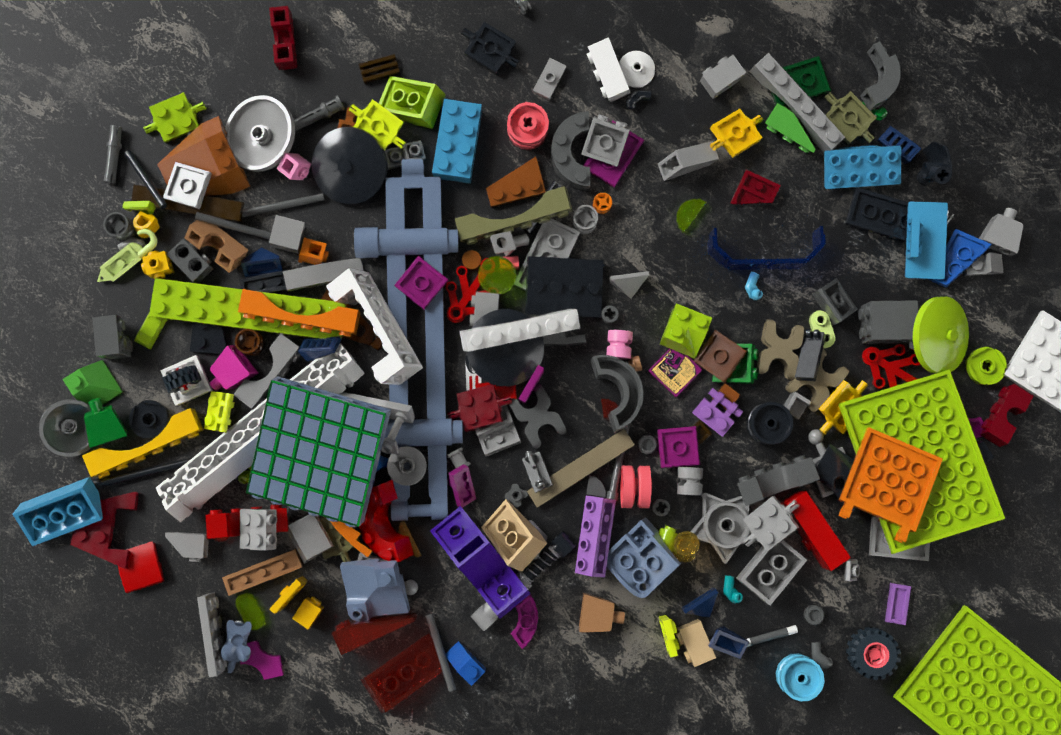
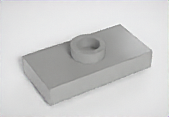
(549, 79)

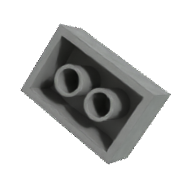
(771, 571)

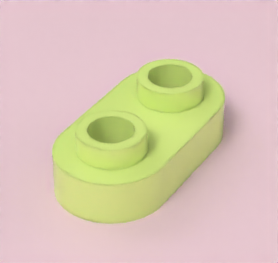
(825, 327)

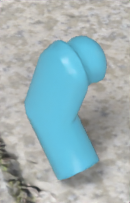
(751, 287)

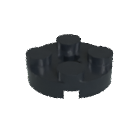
(142, 410)

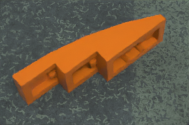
(351, 536)

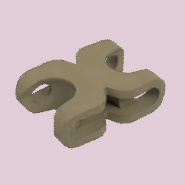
(780, 349)
(820, 387)

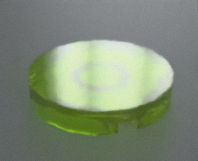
(497, 275)

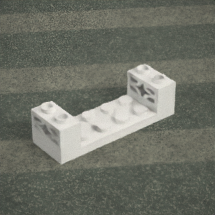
(359, 287)

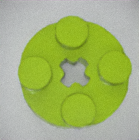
(982, 376)

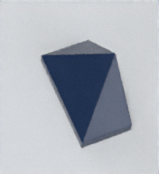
(261, 263)
(702, 605)
(728, 642)

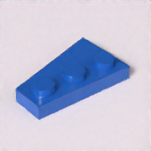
(961, 252)

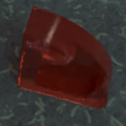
(607, 407)

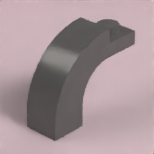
(888, 77)

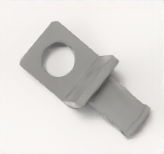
(508, 242)

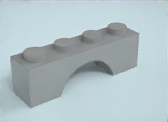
(283, 353)

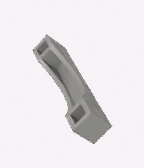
(817, 124)

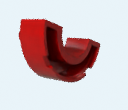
(228, 524)
(377, 528)

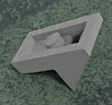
(986, 264)

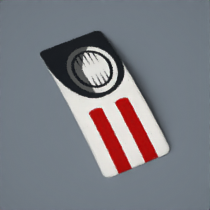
(471, 377)

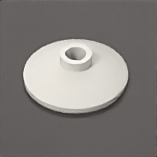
(640, 77)

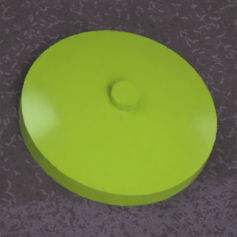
(940, 334)

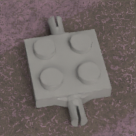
(771, 523)

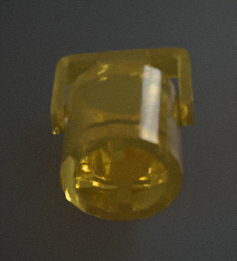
(686, 546)

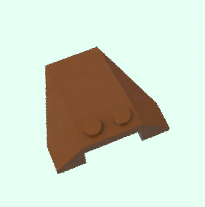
(210, 151)

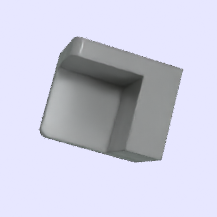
(796, 404)

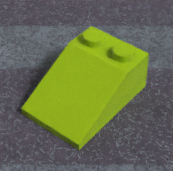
(413, 101)

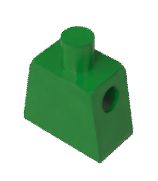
(102, 424)

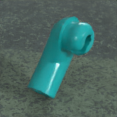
(729, 590)

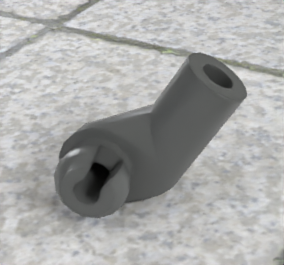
(820, 658)

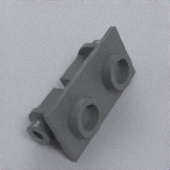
(537, 471)

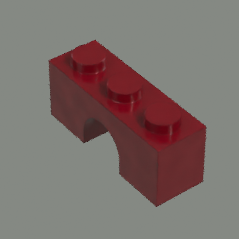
(283, 30)
(997, 427)

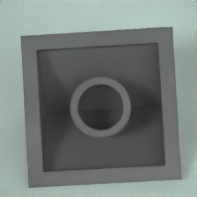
(835, 301)

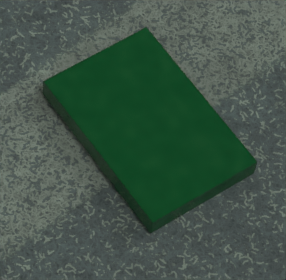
(809, 77)

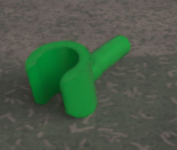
(880, 113)

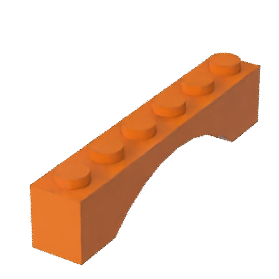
(340, 319)

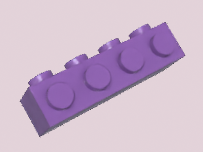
(595, 536)

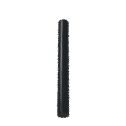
(145, 179)

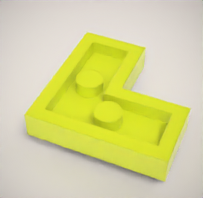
(668, 629)

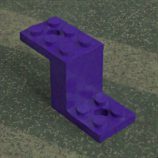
(480, 562)

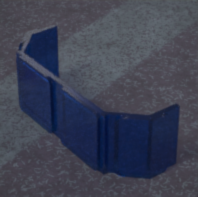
(752, 264)

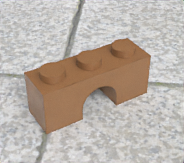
(229, 250)

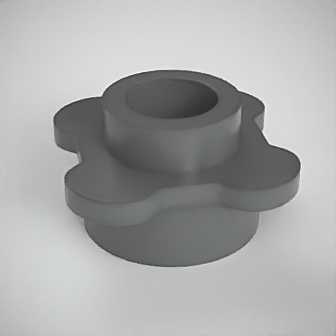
(516, 500)

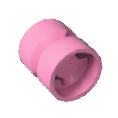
(619, 344)

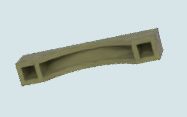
(552, 204)

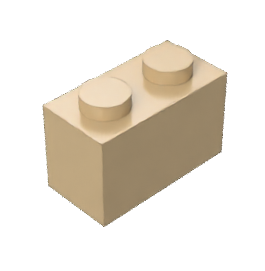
(695, 643)

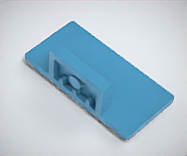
(862, 166)
(926, 240)

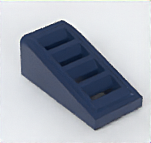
(914, 148)
(316, 347)

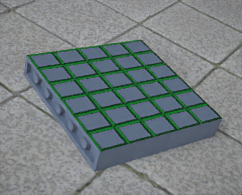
(317, 451)

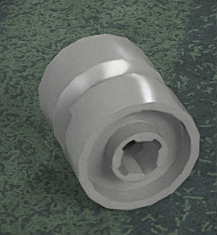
(585, 219)
(690, 481)

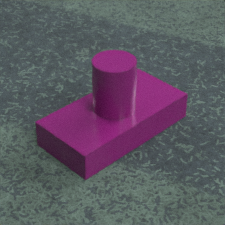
(462, 485)

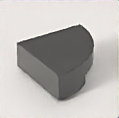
(595, 487)

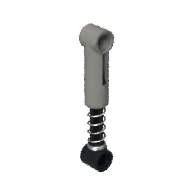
(560, 547)

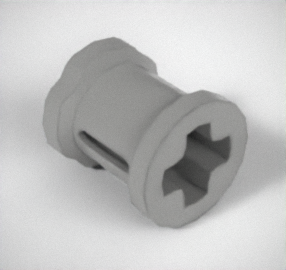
(458, 458)

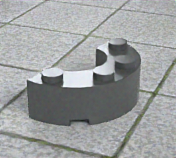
(561, 156)
(628, 383)
(778, 479)

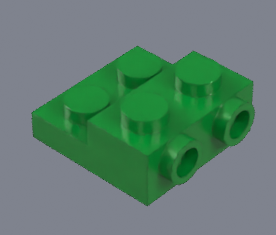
(745, 371)

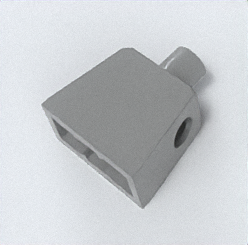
(1003, 233)

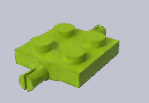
(174, 117)

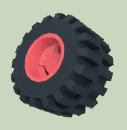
(873, 653)

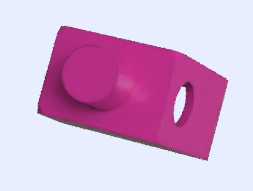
(231, 369)

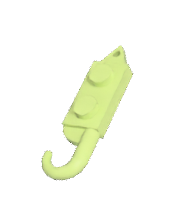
(126, 258)

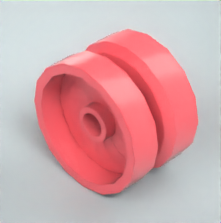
(531, 115)
(639, 486)

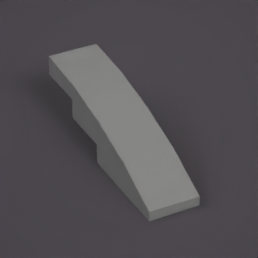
(319, 274)

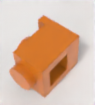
(312, 247)

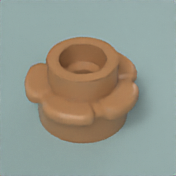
(635, 363)

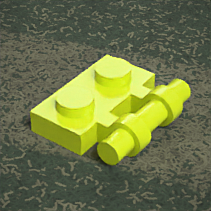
(219, 411)

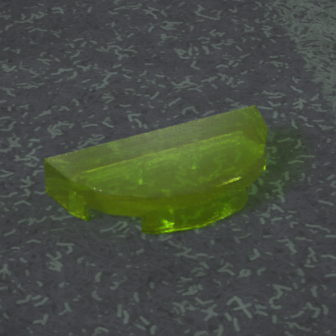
(687, 213)

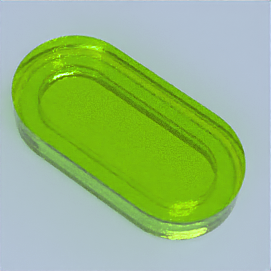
(250, 610)

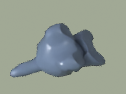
(236, 645)

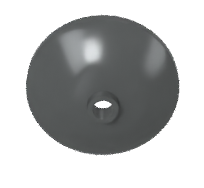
(62, 440)

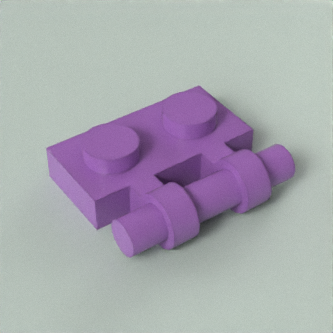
(713, 416)

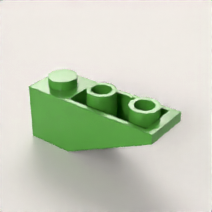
(787, 123)

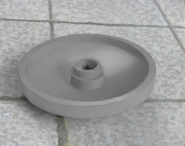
(260, 133)

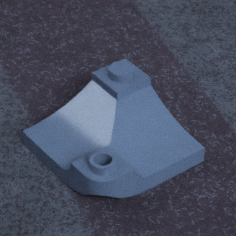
(641, 559)
(374, 589)

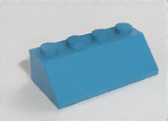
(59, 511)

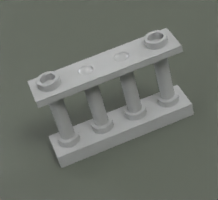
(399, 412)

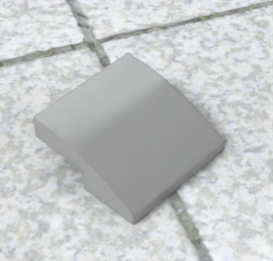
(498, 436)

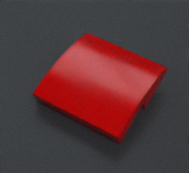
(142, 569)

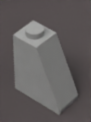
(687, 160)

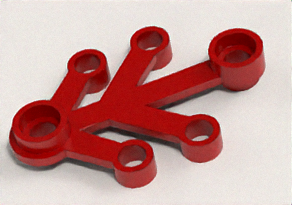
(467, 296)
(891, 368)

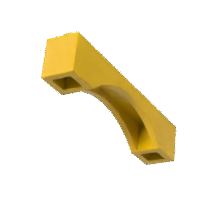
(180, 426)

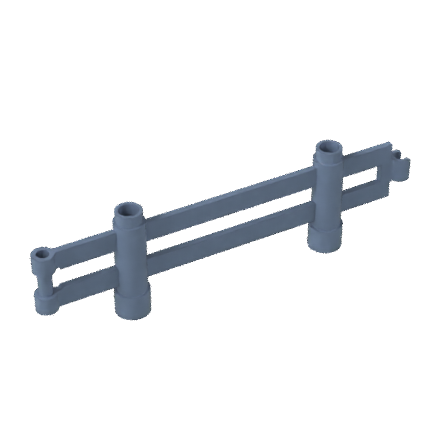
(432, 243)

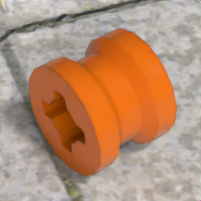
(604, 200)

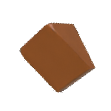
(729, 393)

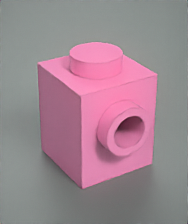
(294, 166)

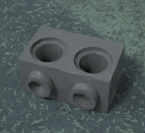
(188, 263)

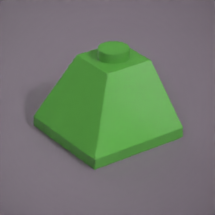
(92, 383)

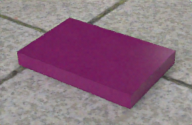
(609, 173)

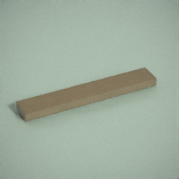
(583, 467)

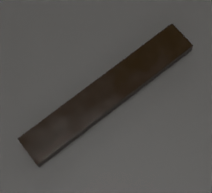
(211, 206)

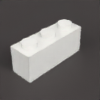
(608, 70)

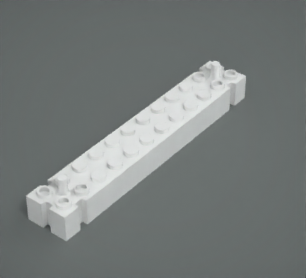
(235, 450)

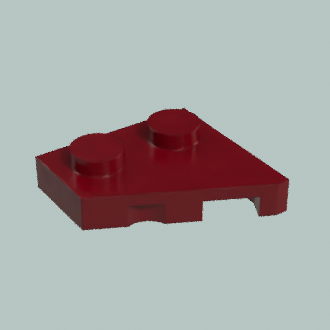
(754, 190)

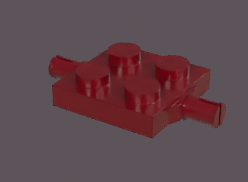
(479, 407)

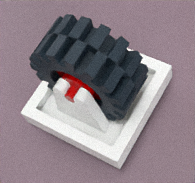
(186, 380)

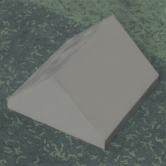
(309, 537)

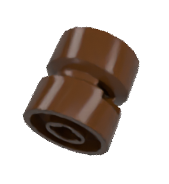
(249, 342)

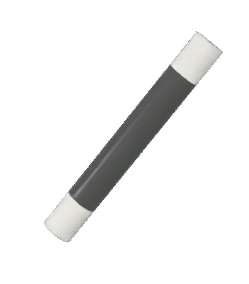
(772, 635)

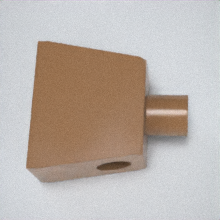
(598, 614)

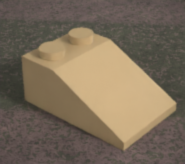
(513, 536)

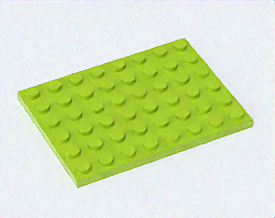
(934, 420)
(981, 685)

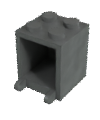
(888, 322)

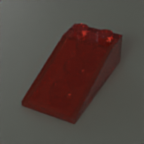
(357, 633)
(403, 674)

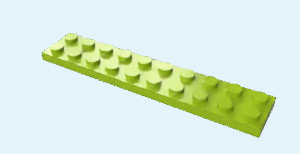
(220, 307)

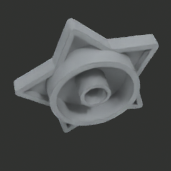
(710, 529)

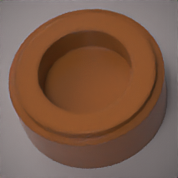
(471, 260)

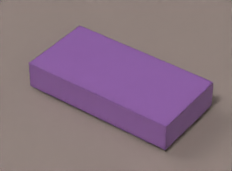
(898, 603)

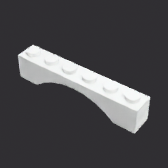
(519, 330)

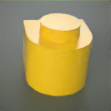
(145, 221)

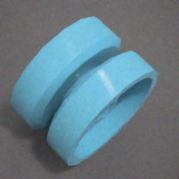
(806, 687)

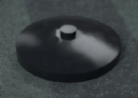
(349, 165)
(509, 362)

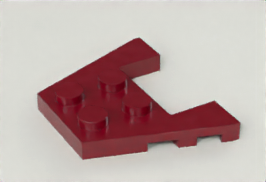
(98, 536)

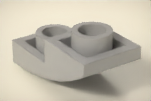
(411, 150)
(852, 570)

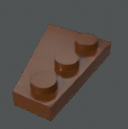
(517, 185)

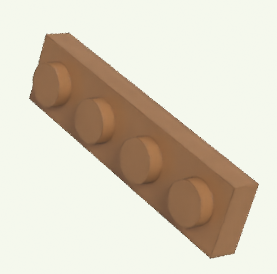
(262, 572)

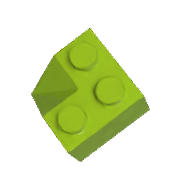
(685, 330)

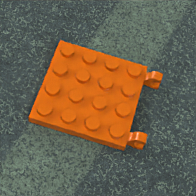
(890, 481)

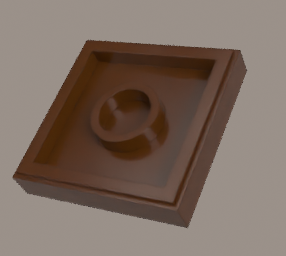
(720, 356)

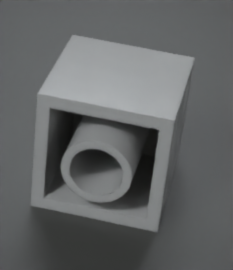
(287, 234)

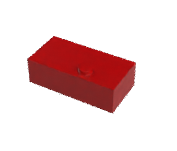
(816, 532)

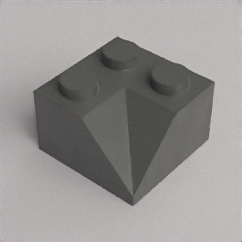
(110, 339)

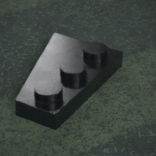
(207, 339)

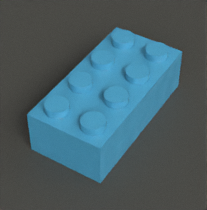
(457, 141)

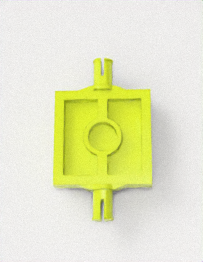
(379, 123)

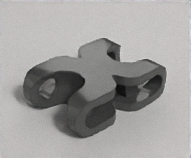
(538, 416)

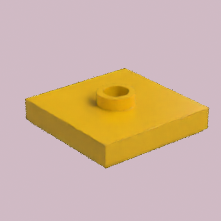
(288, 594)

